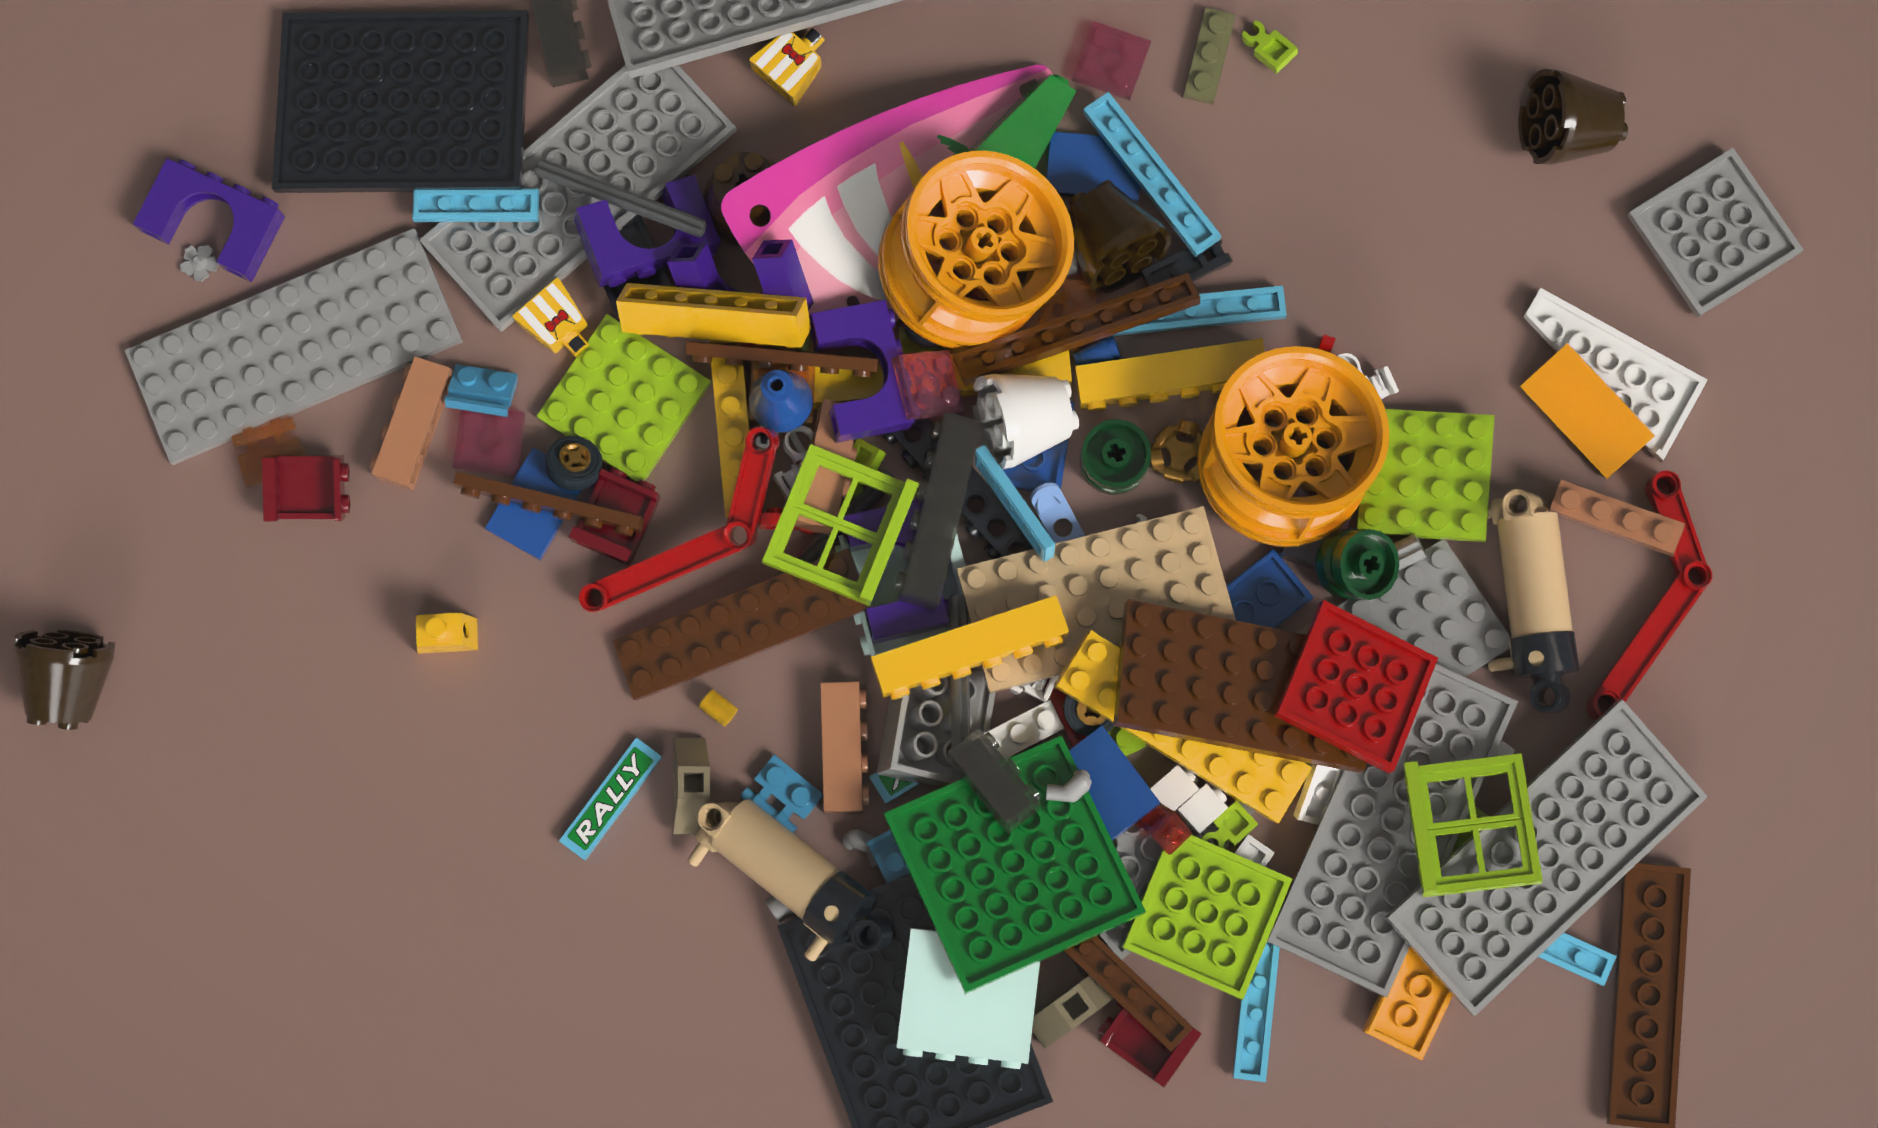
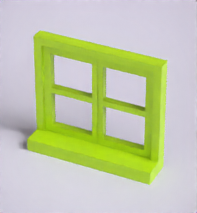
(882, 541)
(1425, 830)

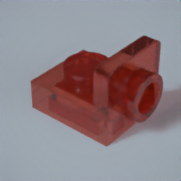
(1165, 828)

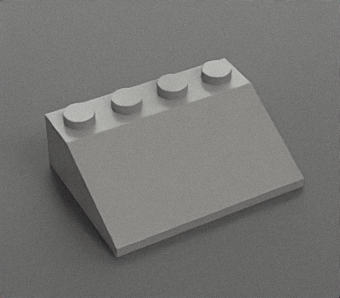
(920, 730)

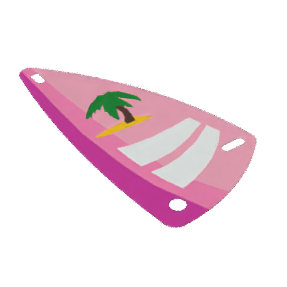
(851, 184)

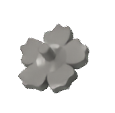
(199, 262)

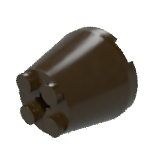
(1570, 118)
(728, 175)
(1114, 237)
(61, 675)

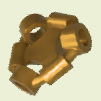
(1179, 451)

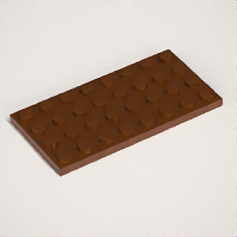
(1213, 684)

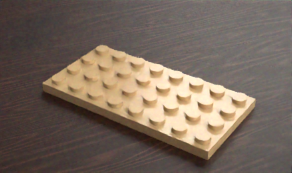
(1152, 561)

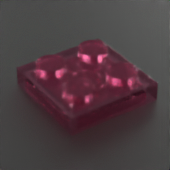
(1111, 60)
(927, 384)
(489, 442)

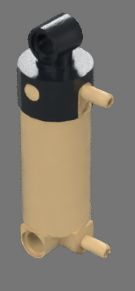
(1536, 597)
(793, 873)

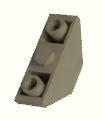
(690, 783)
(1069, 1011)

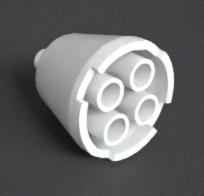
(1022, 415)

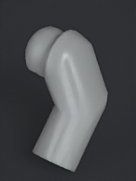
(1072, 790)
(858, 840)

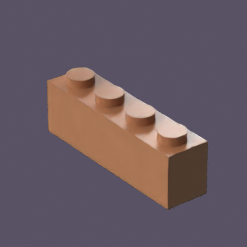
(412, 423)
(827, 485)
(1617, 518)
(843, 747)

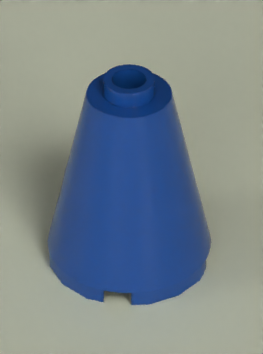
(781, 400)

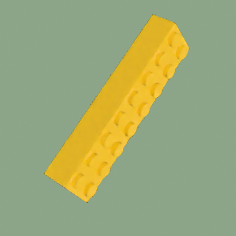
(1254, 779)

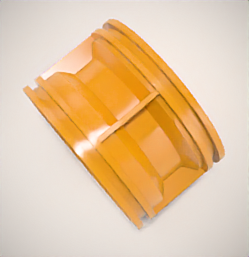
(1030, 230)
(1340, 410)

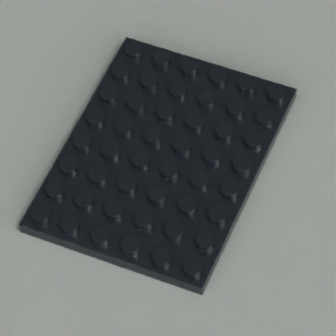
(401, 101)
(857, 1018)

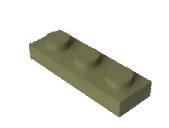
(1209, 56)

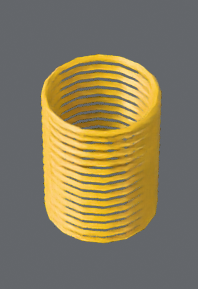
(718, 711)

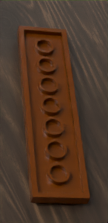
(733, 628)
(1649, 996)

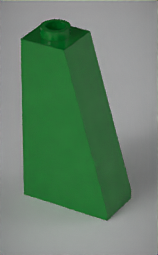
(1030, 121)

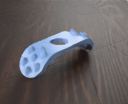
(1052, 506)

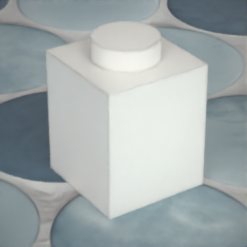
(1175, 787)
(1203, 808)

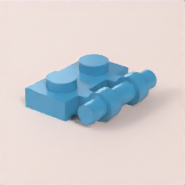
(787, 787)

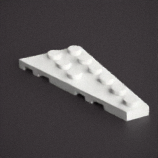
(1644, 379)

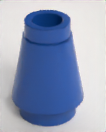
(1098, 351)

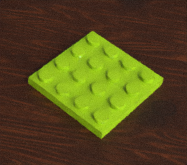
(624, 399)
(1432, 477)
(1208, 915)

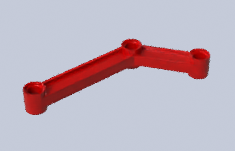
(705, 549)
(1670, 608)

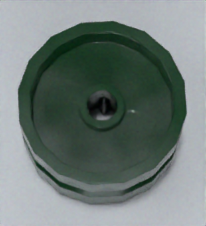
(1117, 438)
(1357, 563)

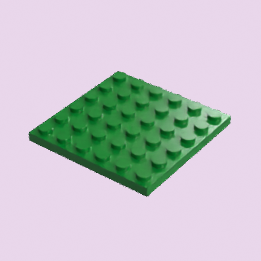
(1017, 894)

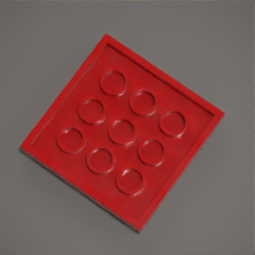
(1356, 687)

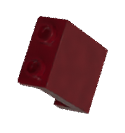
(305, 487)
(622, 495)
(1141, 1049)

